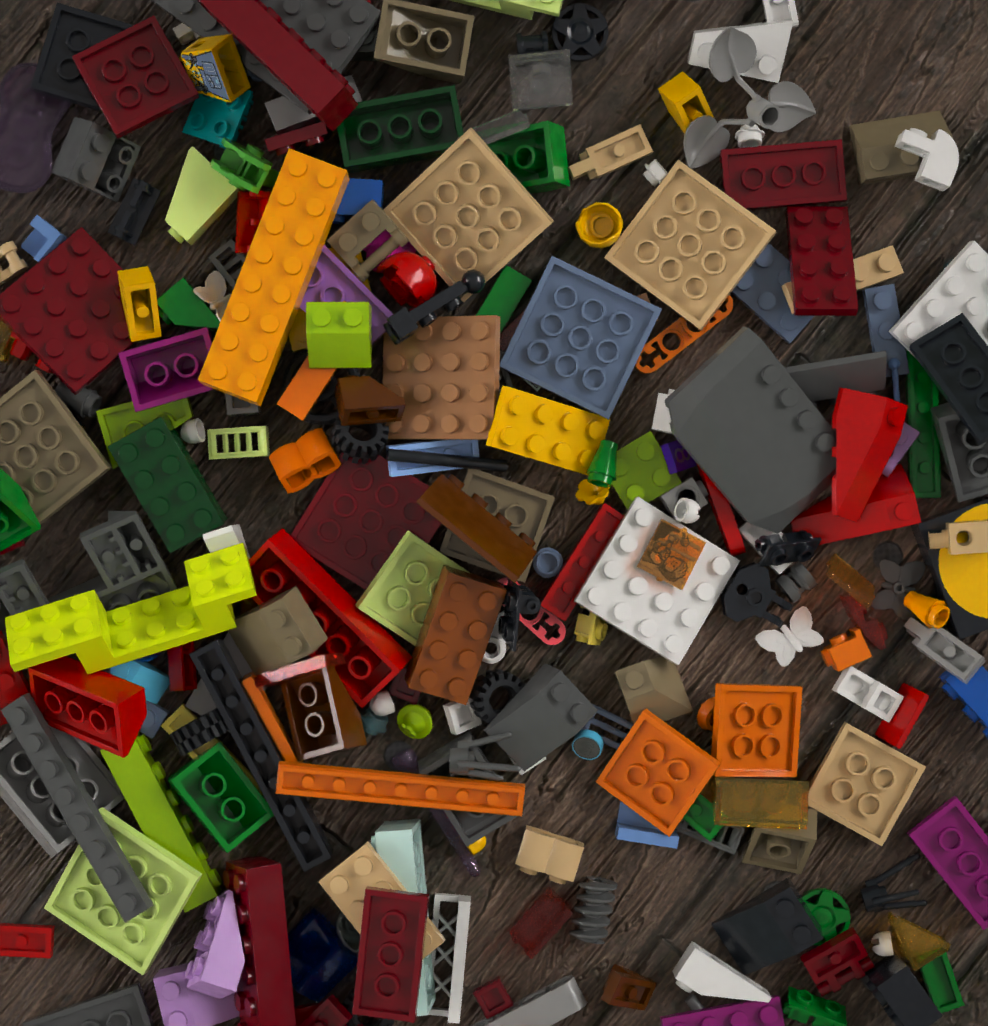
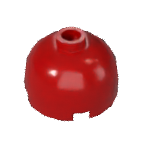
(408, 278)

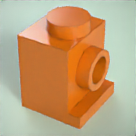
(846, 650)

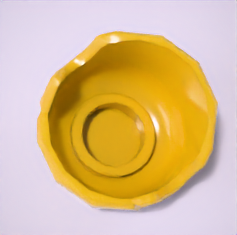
(599, 225)

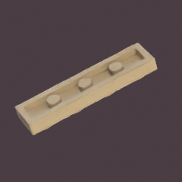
(868, 269)

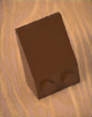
(322, 716)

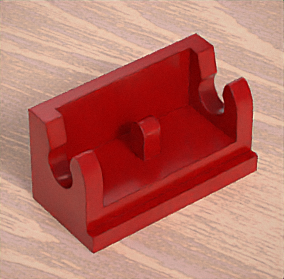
(249, 213)

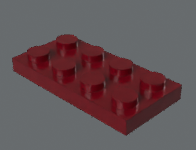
(785, 174)
(821, 261)
(390, 954)

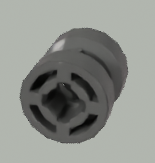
(802, 579)

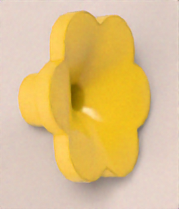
(591, 493)

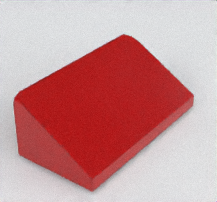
(904, 718)

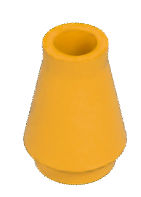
(928, 609)

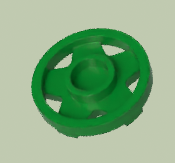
(826, 913)

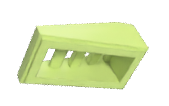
(263, 442)

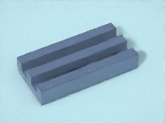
(609, 728)

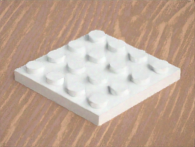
(957, 290)
(640, 605)

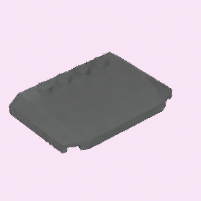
(754, 432)

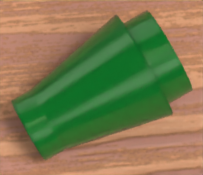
(603, 466)

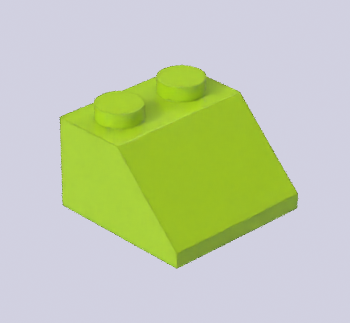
(339, 334)

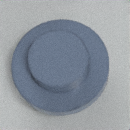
(547, 562)

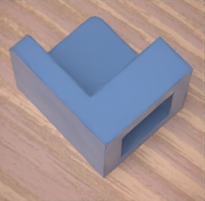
(42, 239)

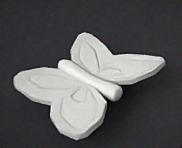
(214, 293)
(792, 640)

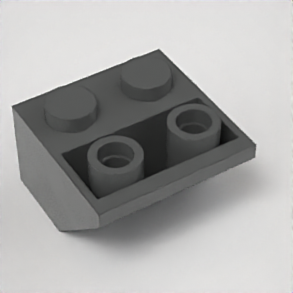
(95, 159)

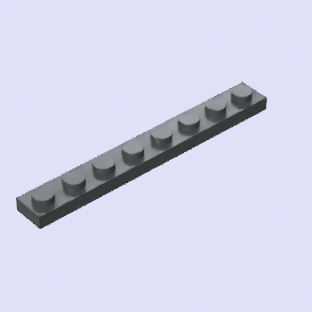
(77, 807)

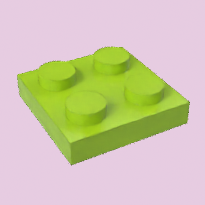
(642, 471)

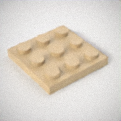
(863, 783)

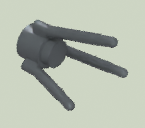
(463, 761)

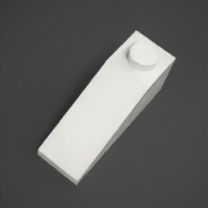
(713, 977)

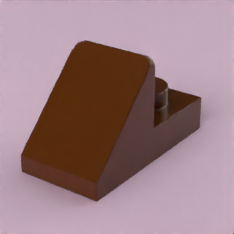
(627, 989)

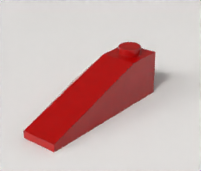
(865, 439)
(888, 508)

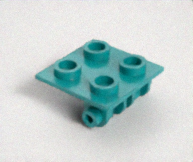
(215, 119)

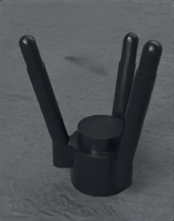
(876, 897)

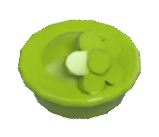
(415, 721)

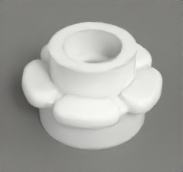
(749, 136)
(655, 172)

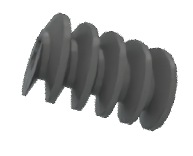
(594, 909)

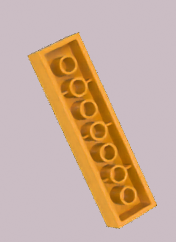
(274, 277)

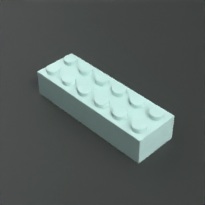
(402, 850)

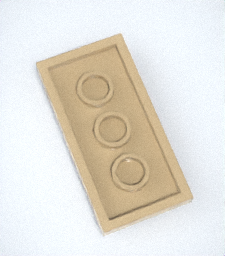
(348, 883)

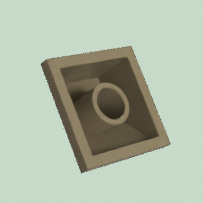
(654, 687)
(782, 847)

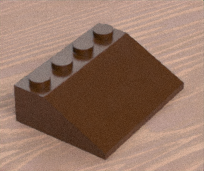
(478, 527)

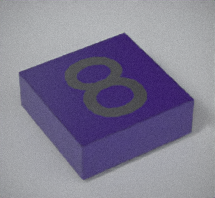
(677, 457)

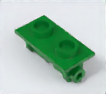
(803, 1004)

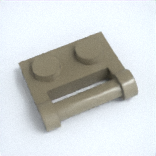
(360, 232)

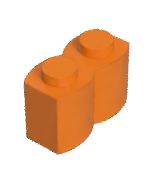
(304, 460)

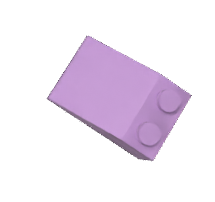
(188, 1007)

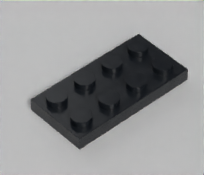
(958, 366)

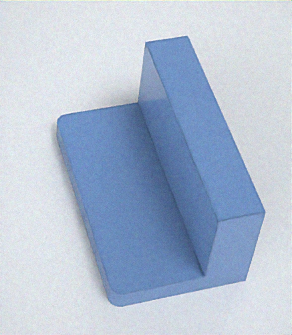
(635, 828)

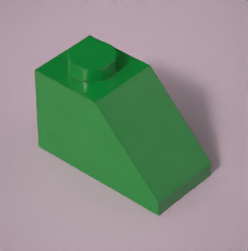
(186, 308)

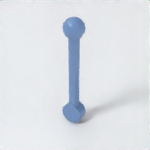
(894, 364)

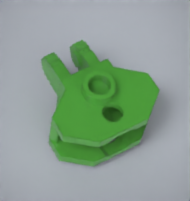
(245, 166)

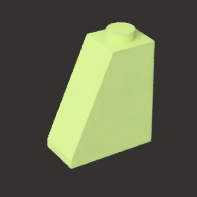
(198, 198)

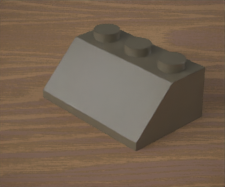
(875, 151)

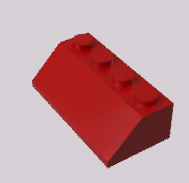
(89, 706)

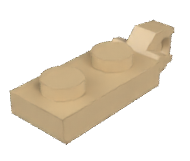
(612, 154)

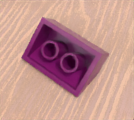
(166, 369)

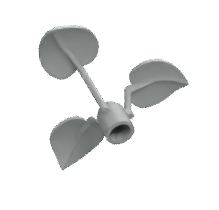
(785, 108)

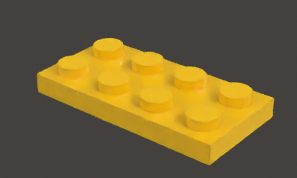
(546, 430)

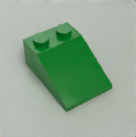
(536, 156)

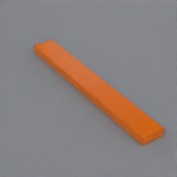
(400, 788)

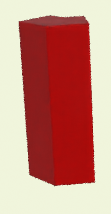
(177, 670)

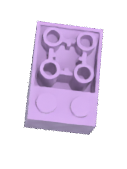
(219, 951)

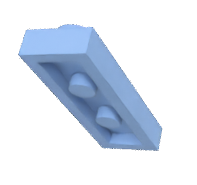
(451, 447)

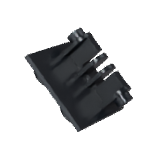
(517, 601)

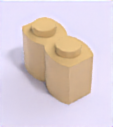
(549, 854)

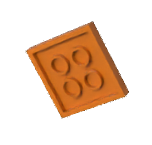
(756, 729)
(657, 772)

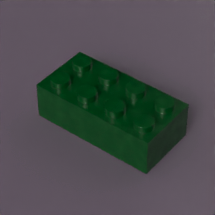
(400, 129)
(167, 483)

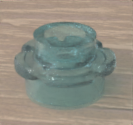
(373, 723)

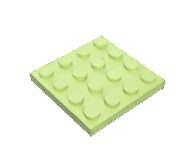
(87, 907)

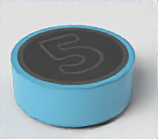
(587, 744)

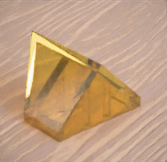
(916, 943)

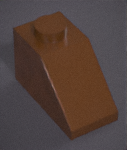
(366, 401)

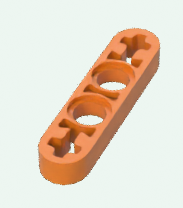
(685, 337)

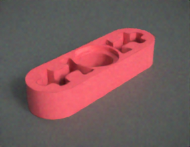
(541, 631)

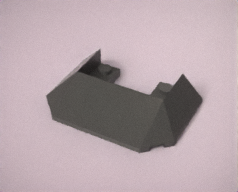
(121, 553)

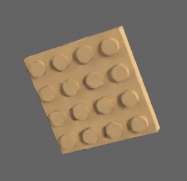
(468, 212)
(690, 245)

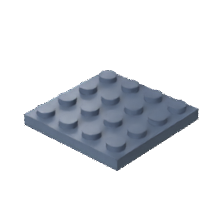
(580, 337)

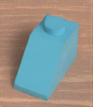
(144, 675)

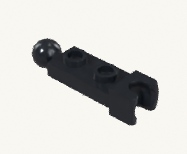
(405, 323)

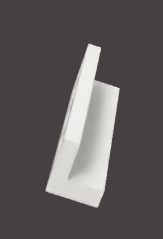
(459, 957)

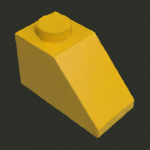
(684, 100)
(139, 303)

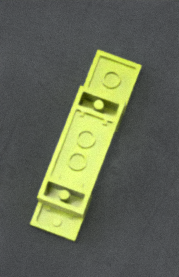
(138, 629)

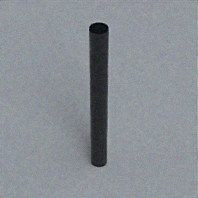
(446, 460)

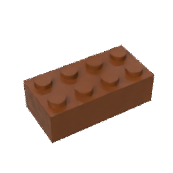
(455, 635)

